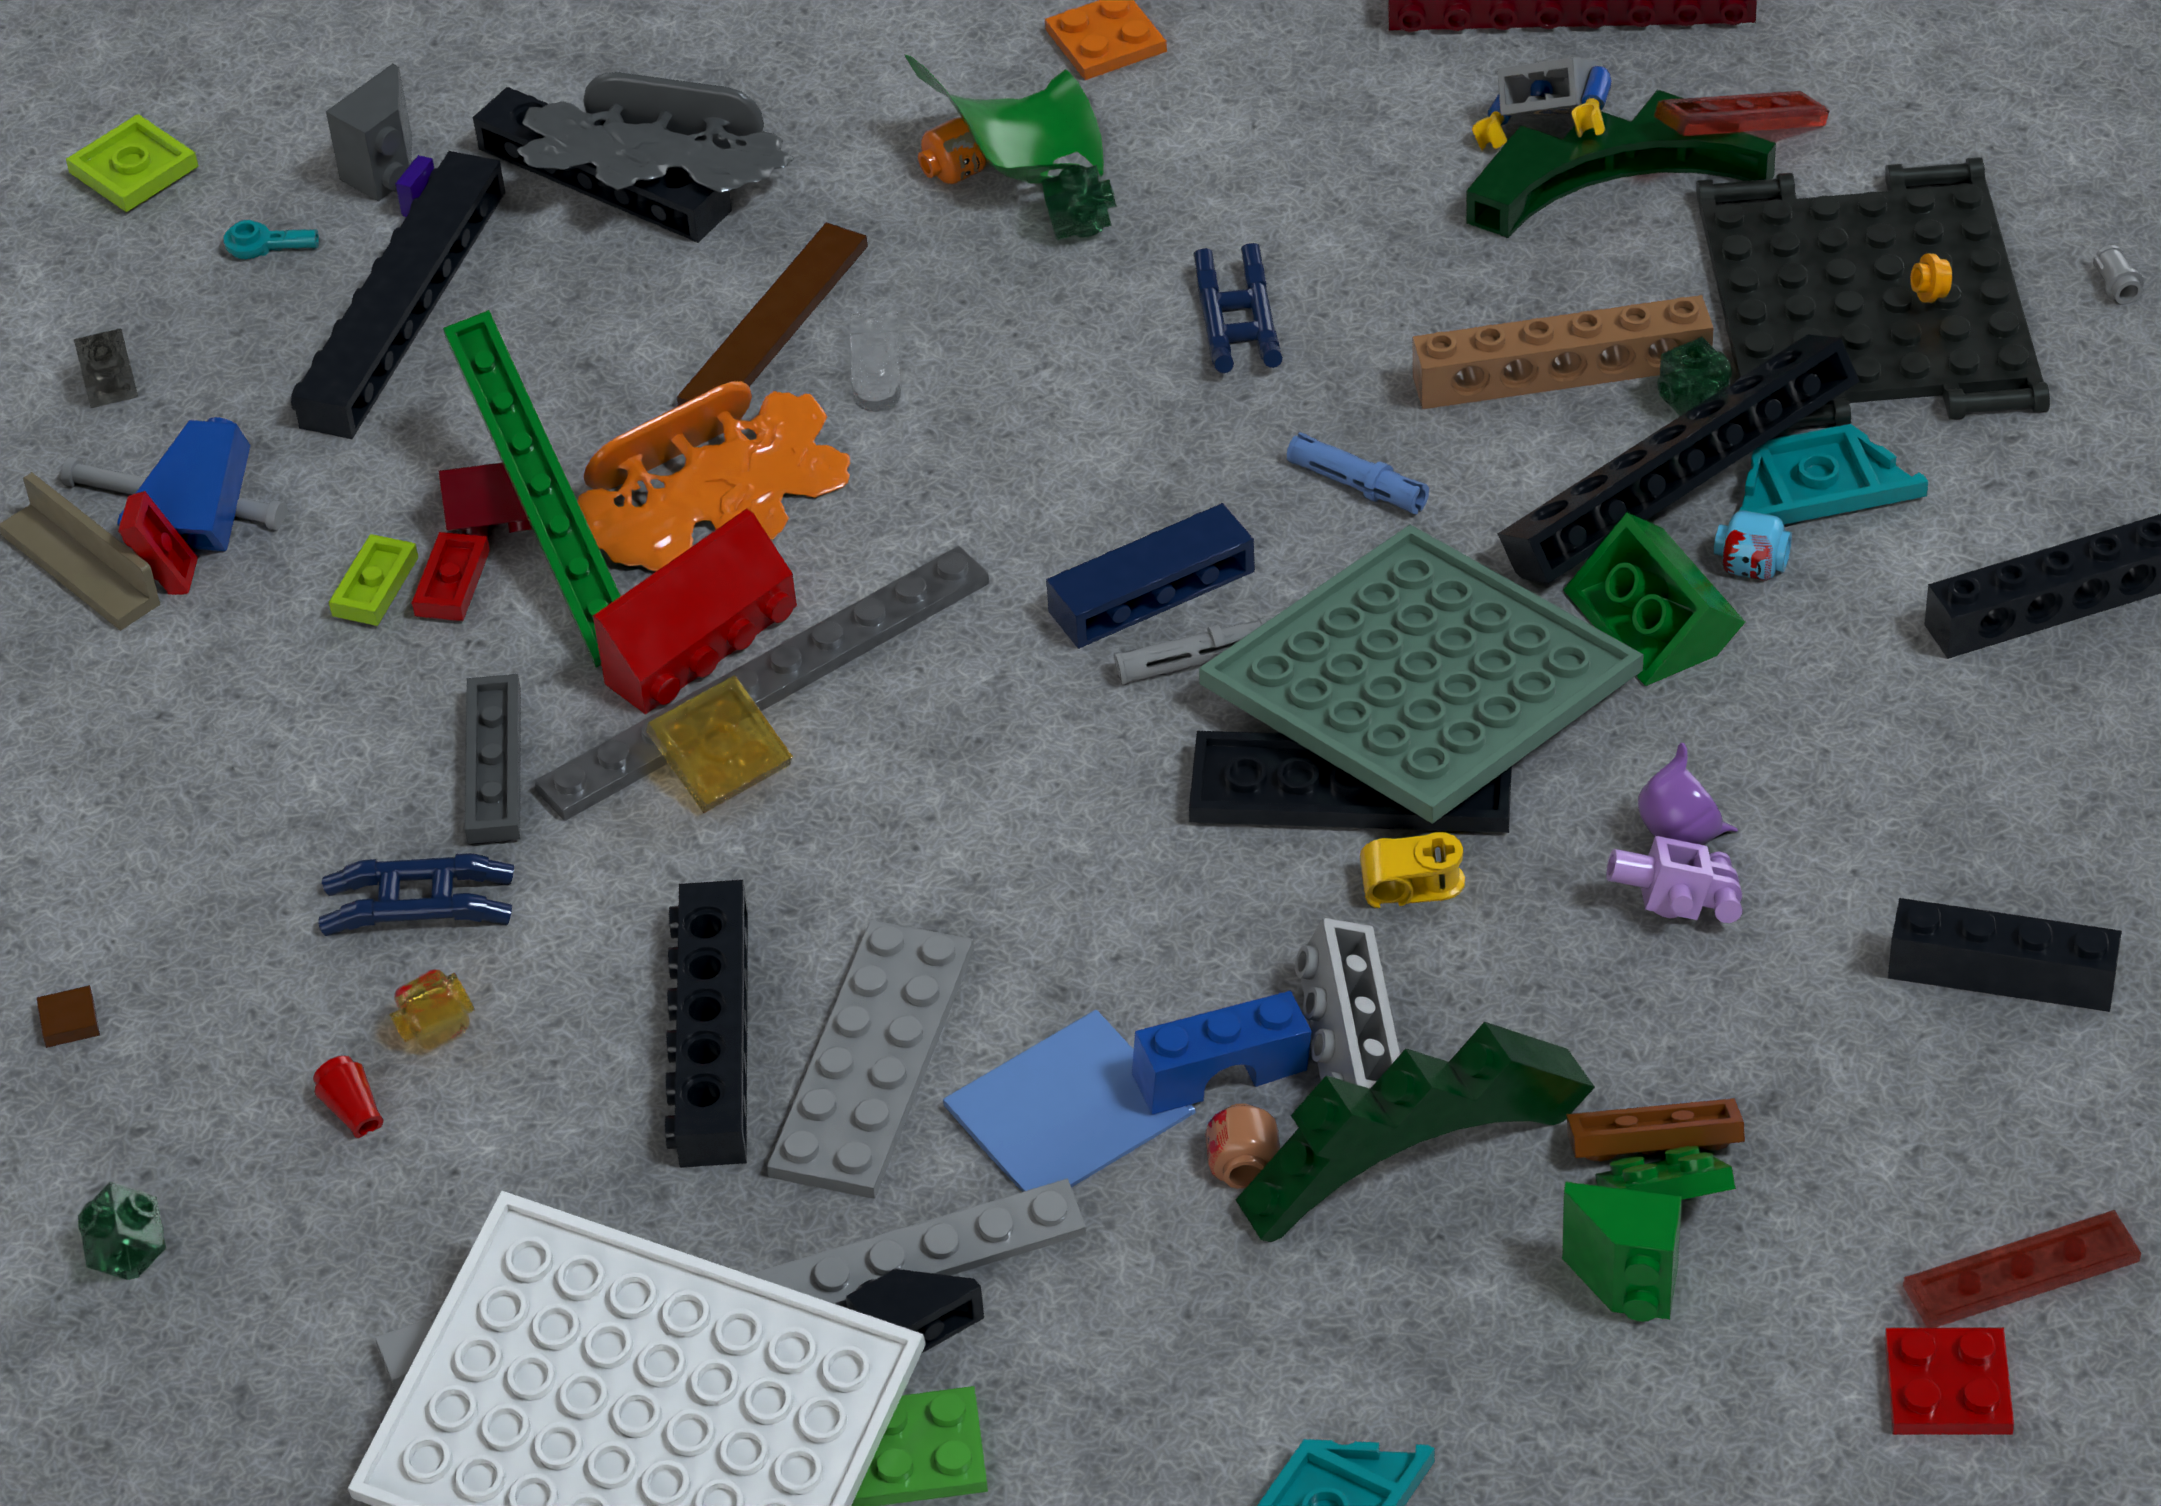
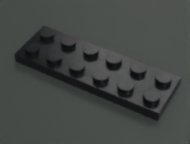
(1282, 783)

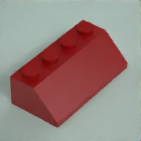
(693, 613)

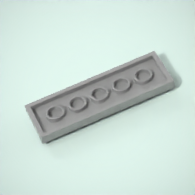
(871, 1059)

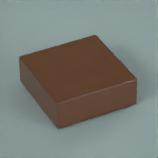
(68, 1016)

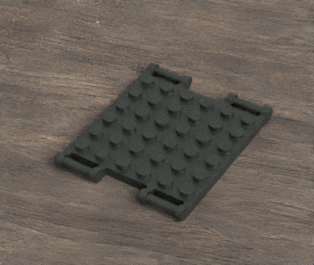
(1846, 274)

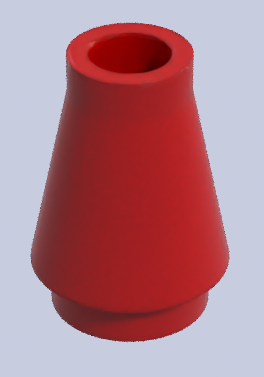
(347, 1093)

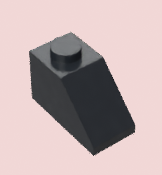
(921, 1302)

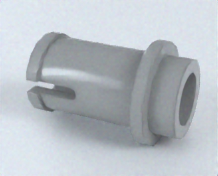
(2118, 275)

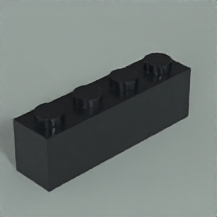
(2004, 954)

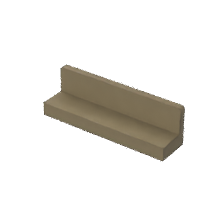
(82, 555)

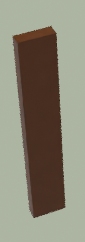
(780, 311)

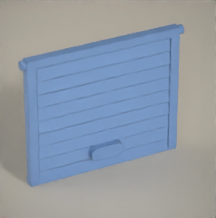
(1061, 1107)

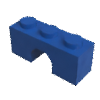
(1181, 1056)

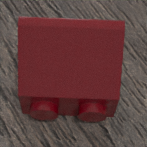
(479, 499)

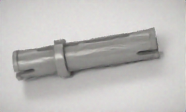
(1181, 652)

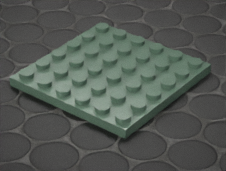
(1421, 672)

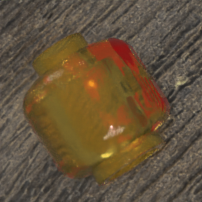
(431, 1009)

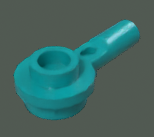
(253, 239)

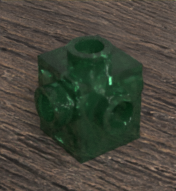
(1078, 201)
(1692, 374)
(121, 1231)

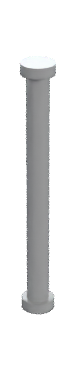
(76, 472)

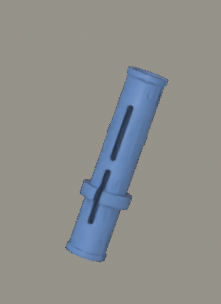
(1373, 479)

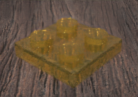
(719, 744)

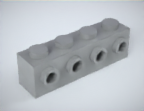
(1347, 1002)

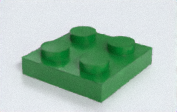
(1682, 1174)

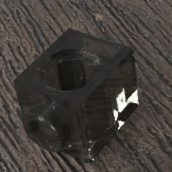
(106, 368)

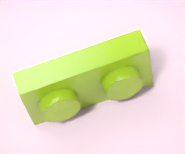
(373, 579)

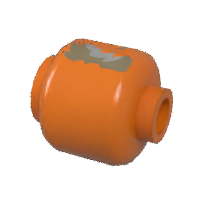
(950, 152)

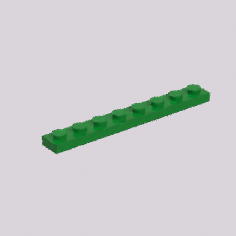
(534, 471)

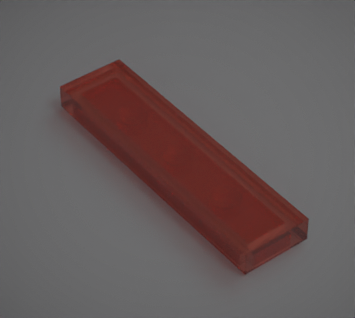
(1741, 113)
(2021, 1269)

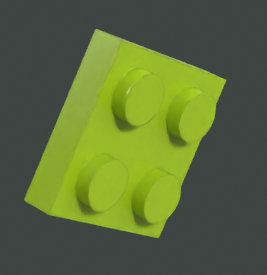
(132, 162)

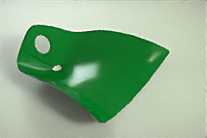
(1029, 132)

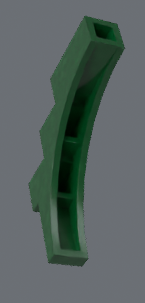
(1541, 168)
(1418, 1098)

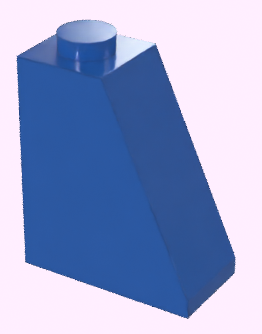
(201, 482)

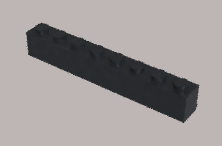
(398, 295)

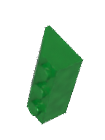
(1653, 600)

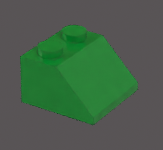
(1624, 1246)

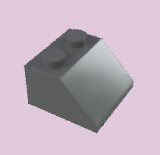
(372, 135)

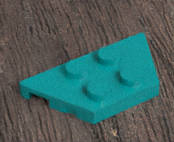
(1825, 476)
(1348, 1475)

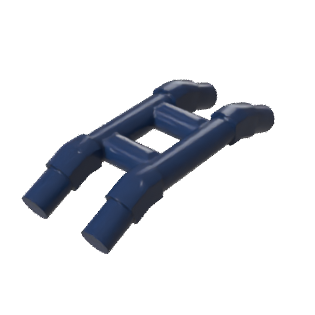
(1253, 297)
(440, 905)

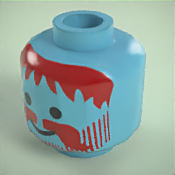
(1753, 545)

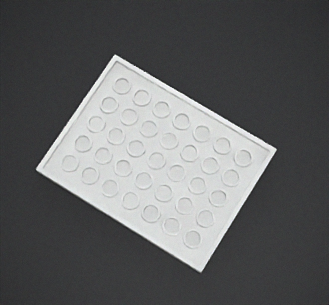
(631, 1379)

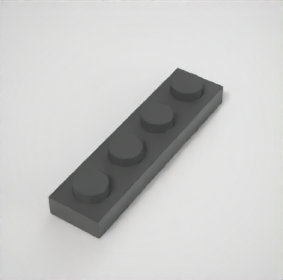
(493, 758)

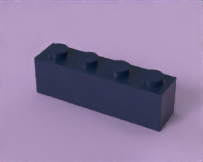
(1150, 575)

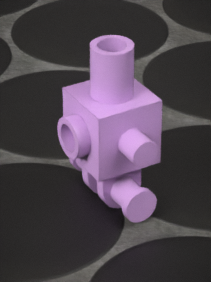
(1680, 879)

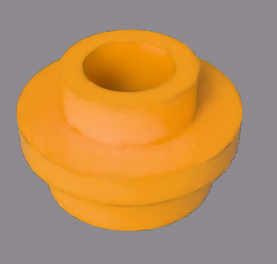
(1931, 278)

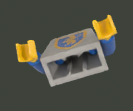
(1547, 89)

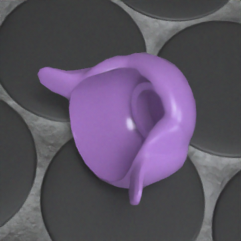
(1679, 806)

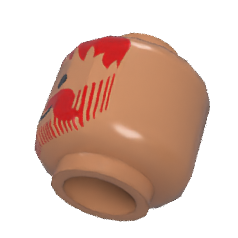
(1240, 1143)

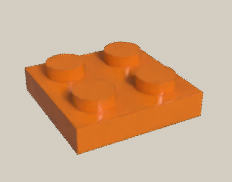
(1105, 36)

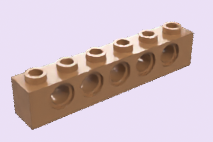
(1554, 351)

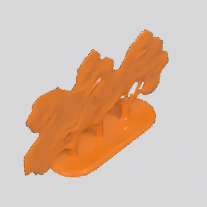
(715, 478)

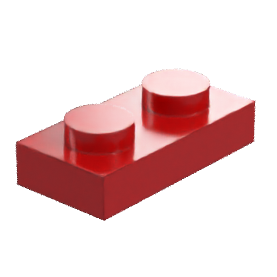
(158, 543)
(451, 576)

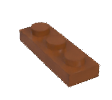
(1655, 1129)

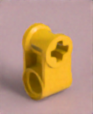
(1408, 870)

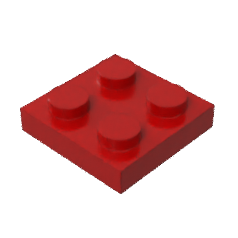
(1948, 1381)

